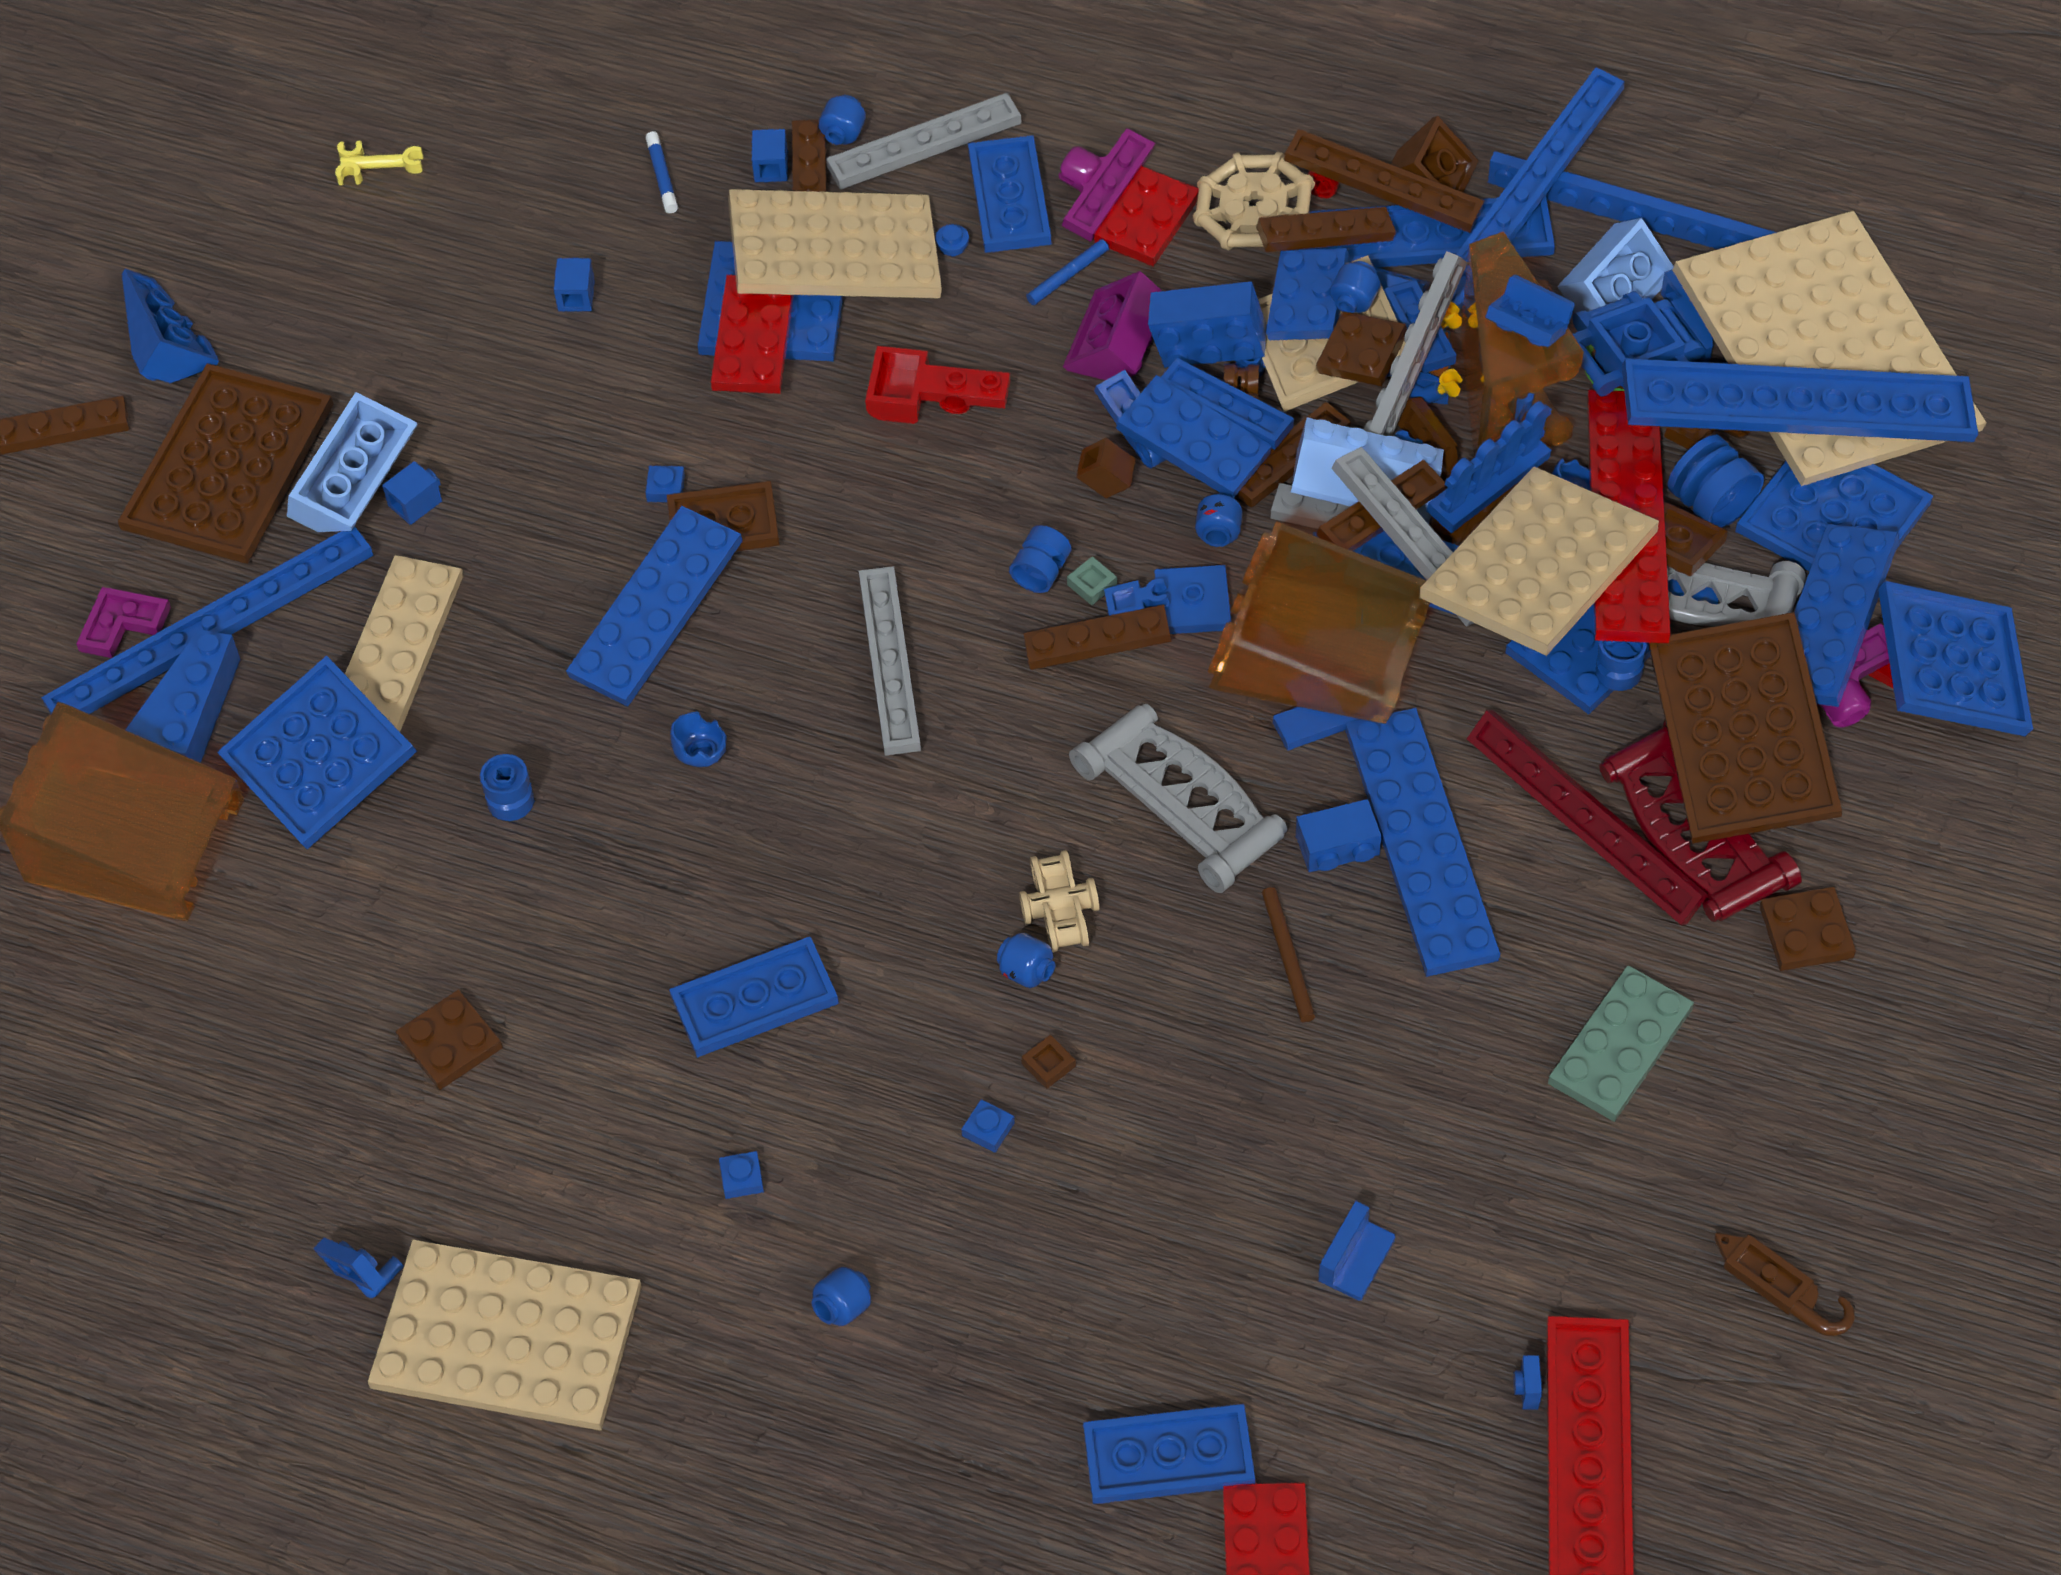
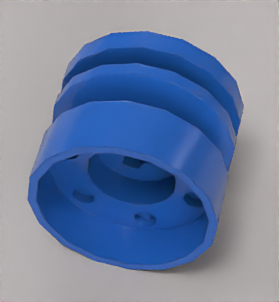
(1715, 481)

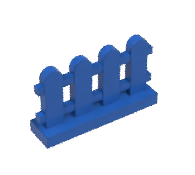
(1493, 470)

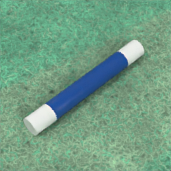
(661, 172)

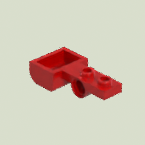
(905, 378)

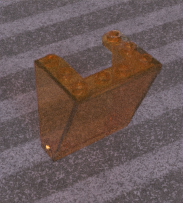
(1502, 362)
(1320, 628)
(113, 815)

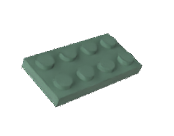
(1620, 1043)

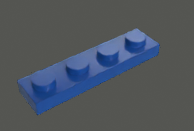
(1231, 402)

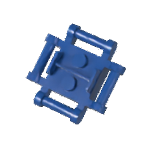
(1632, 331)

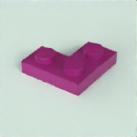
(120, 611)

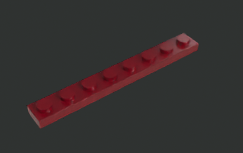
(1587, 817)

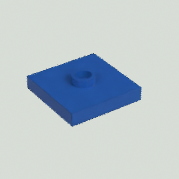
(1196, 598)

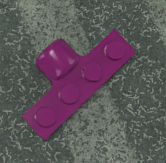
(1101, 180)
(1855, 701)

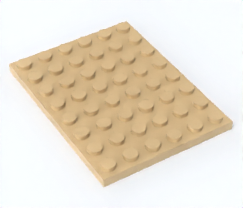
(1819, 303)

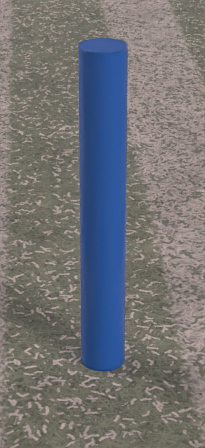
(1067, 272)

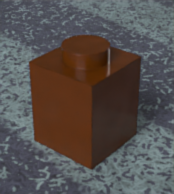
(1106, 468)

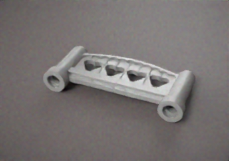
(1768, 595)
(1224, 851)

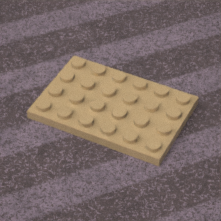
(833, 244)
(1539, 560)
(505, 1334)

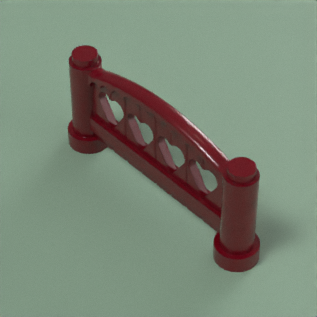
(1752, 873)

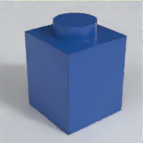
(769, 155)
(574, 284)
(413, 492)

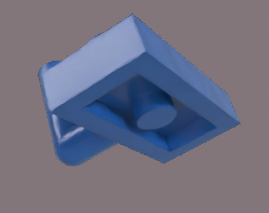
(357, 1266)

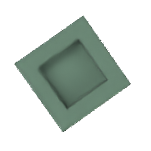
(1091, 580)

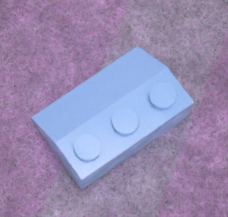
(1619, 263)

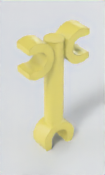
(355, 160)

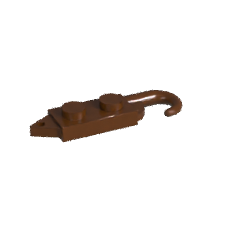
(1423, 424)
(1779, 1282)

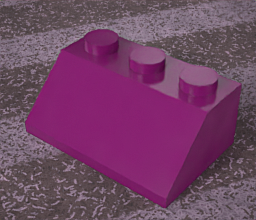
(1114, 329)

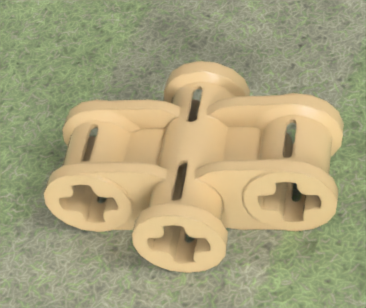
(1059, 901)

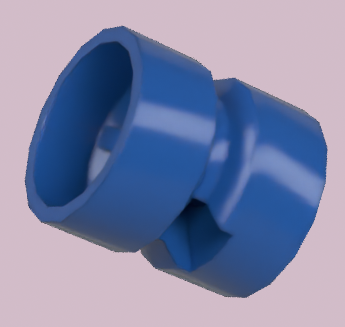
(1040, 559)
(1620, 664)
(507, 787)

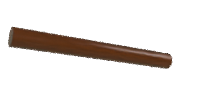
(1288, 955)

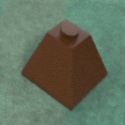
(1437, 155)

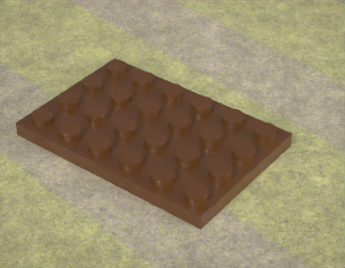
(226, 463)
(1744, 728)

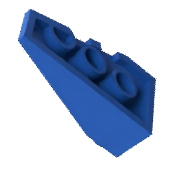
(159, 335)

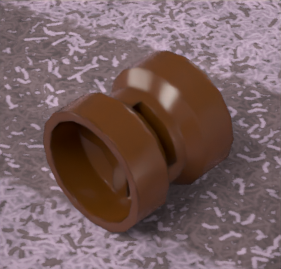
(1249, 377)

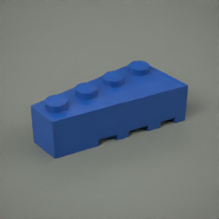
(190, 696)

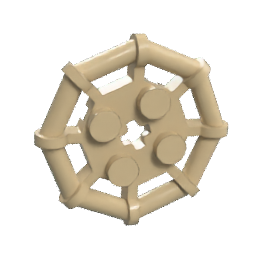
(1246, 187)

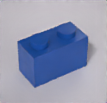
(1338, 836)

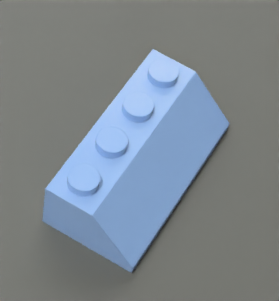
(1325, 442)
(349, 466)

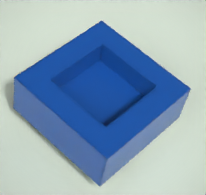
(663, 482)
(988, 1126)
(741, 1175)
(1528, 1382)

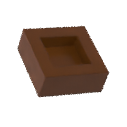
(1048, 1061)

